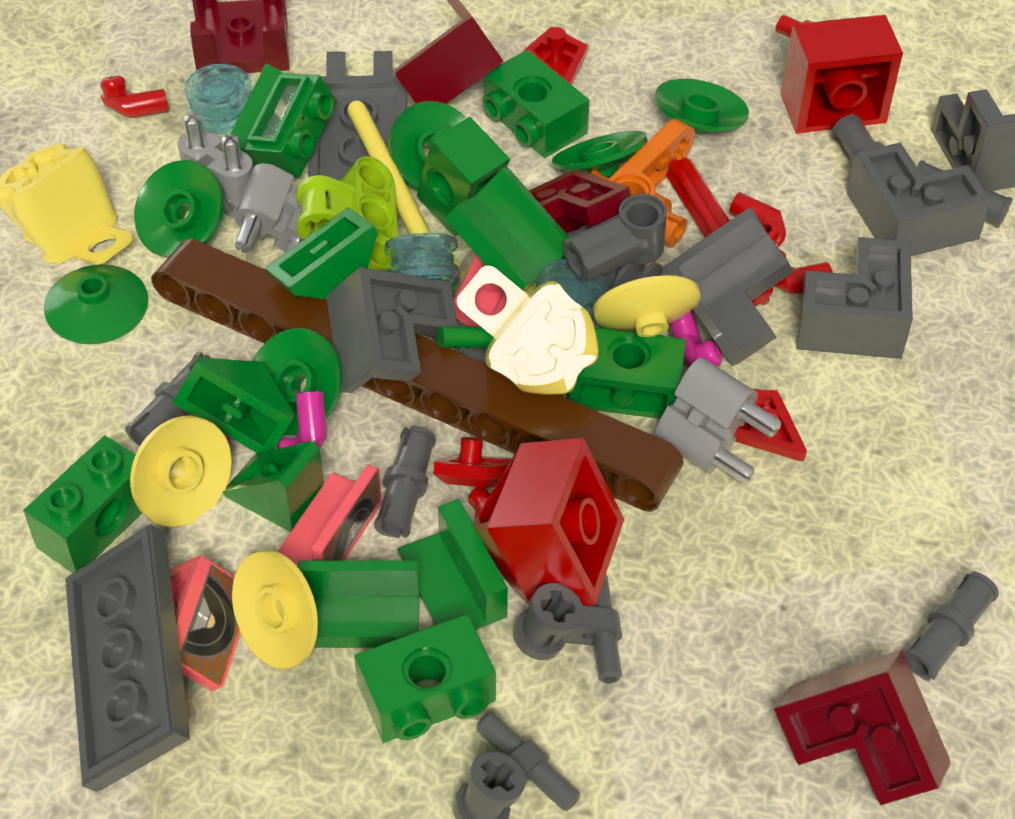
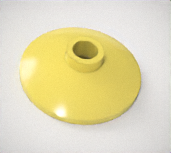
(647, 304)
(196, 479)
(274, 609)

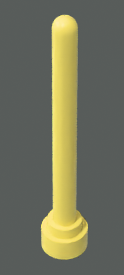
(377, 149)

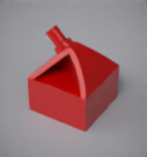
(839, 71)
(550, 520)

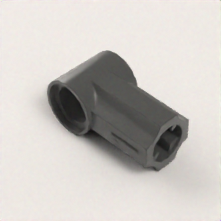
(630, 236)

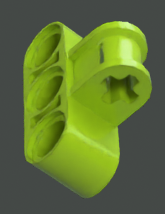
(366, 190)

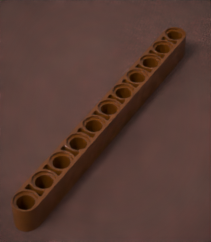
(450, 385)

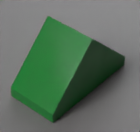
(326, 256)
(238, 400)
(279, 483)

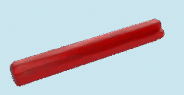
(701, 203)

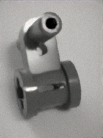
(573, 624)
(500, 777)

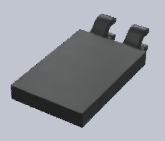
(383, 97)

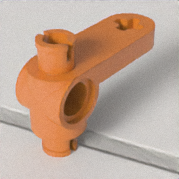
(649, 169)

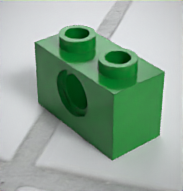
(535, 104)
(458, 167)
(631, 374)
(85, 506)
(440, 653)

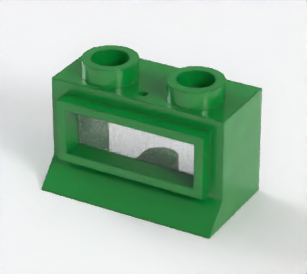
(284, 119)

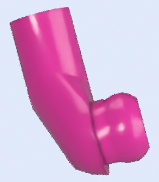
(694, 348)
(310, 420)

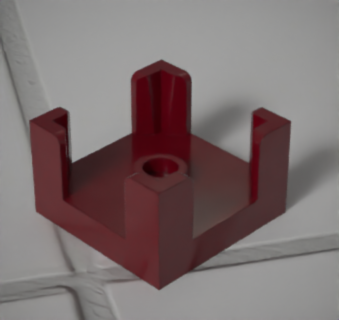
(240, 34)

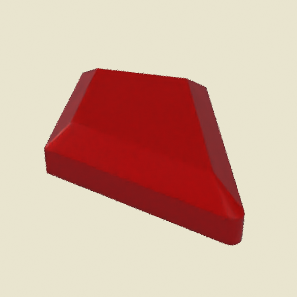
(560, 52)
(787, 439)
(470, 466)

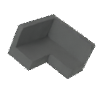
(977, 137)
(916, 208)
(732, 271)
(864, 310)
(377, 321)

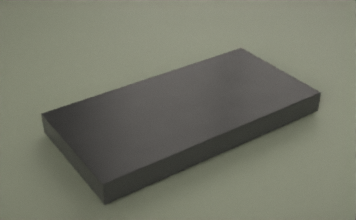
(125, 659)

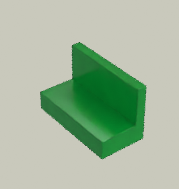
(509, 229)
(457, 571)
(363, 601)

